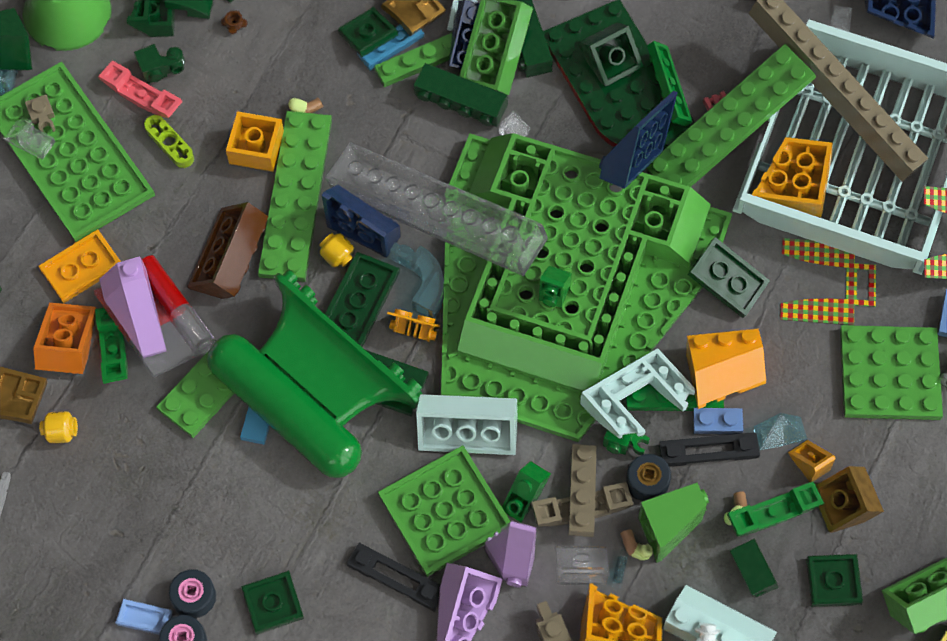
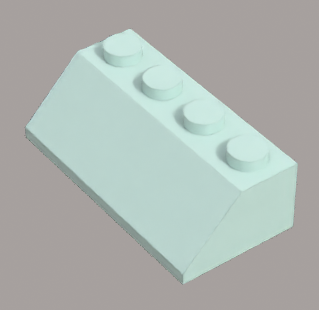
(478, 423)
(696, 608)

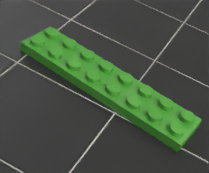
(733, 118)
(295, 195)

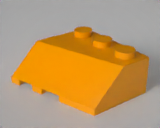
(798, 175)
(725, 363)
(611, 620)

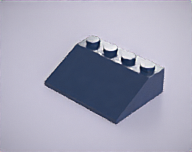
(639, 146)

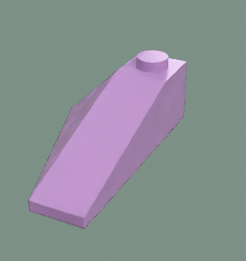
(132, 302)
(464, 602)

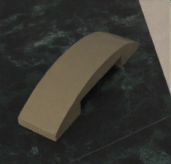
(607, 501)

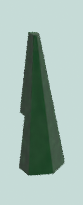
(152, 18)

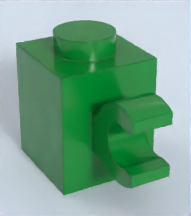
(620, 445)

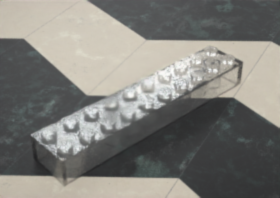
(439, 209)

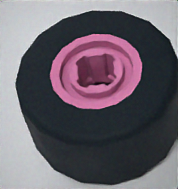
(197, 601)
(180, 626)

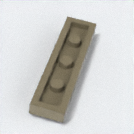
(582, 490)

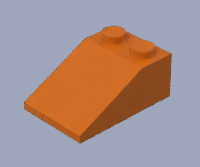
(64, 338)

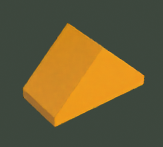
(812, 460)

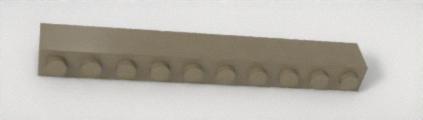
(840, 88)

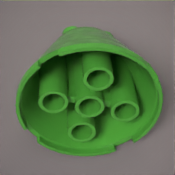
(66, 22)

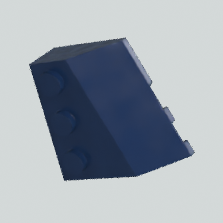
(911, 14)
(359, 221)

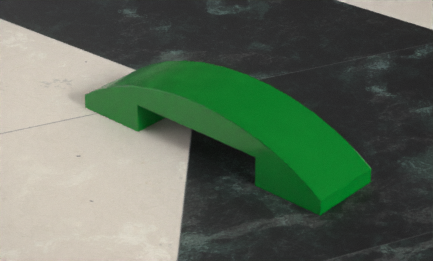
(113, 348)
(775, 510)

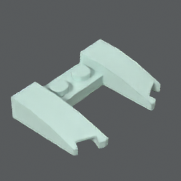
(654, 368)

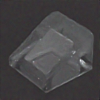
(514, 124)

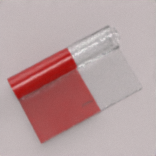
(180, 325)

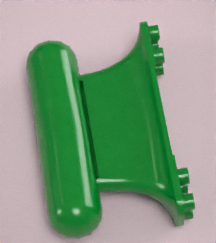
(309, 380)

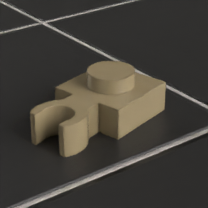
(41, 112)

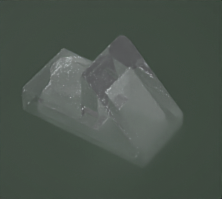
(29, 138)

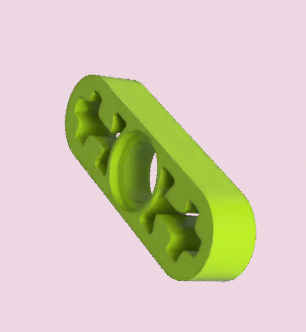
(168, 131)

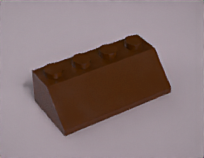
(228, 251)

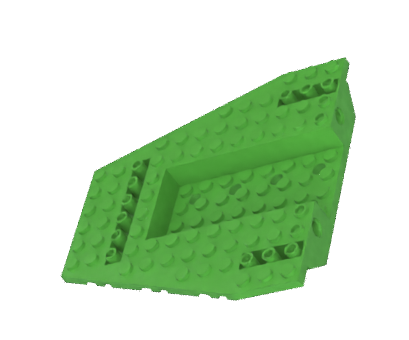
(625, 305)

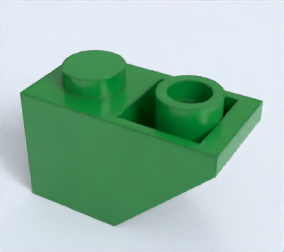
(554, 286)
(525, 489)

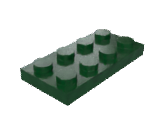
(362, 296)

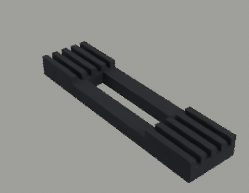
(744, 447)
(365, 559)

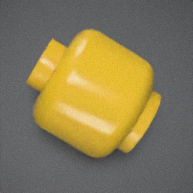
(336, 250)
(59, 427)

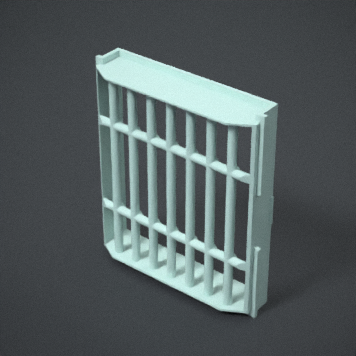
(891, 64)

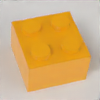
(255, 141)

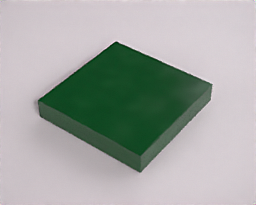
(368, 32)
(834, 580)
(272, 602)

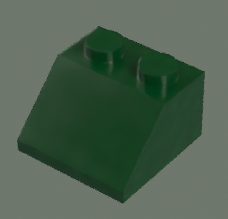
(612, 53)

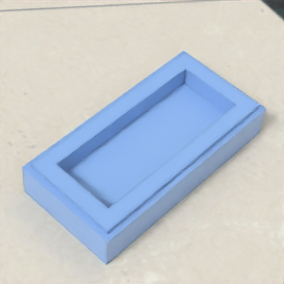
(142, 616)

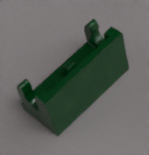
(754, 568)

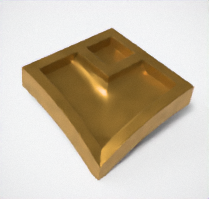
(413, 14)
(20, 395)

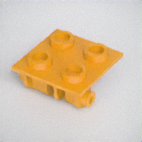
(403, 317)

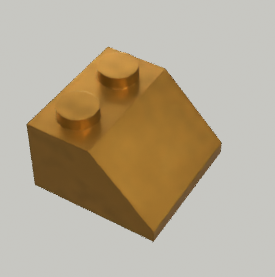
(848, 499)

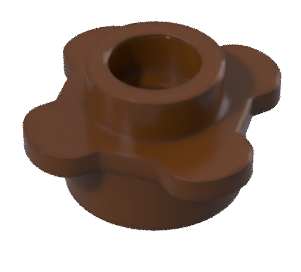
(233, 16)

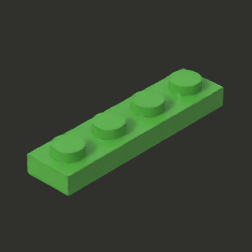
(414, 60)

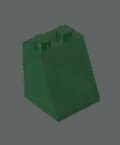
(14, 42)

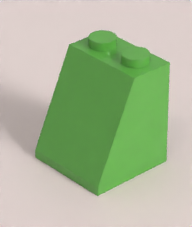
(672, 517)

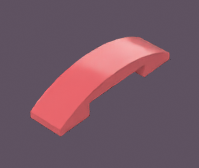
(139, 92)

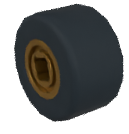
(647, 486)

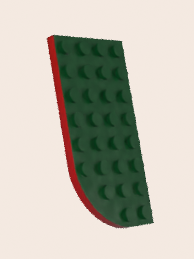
(622, 104)

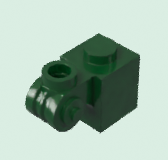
(156, 67)

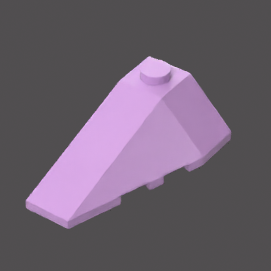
(513, 552)

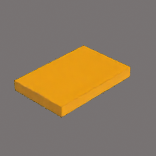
(79, 266)

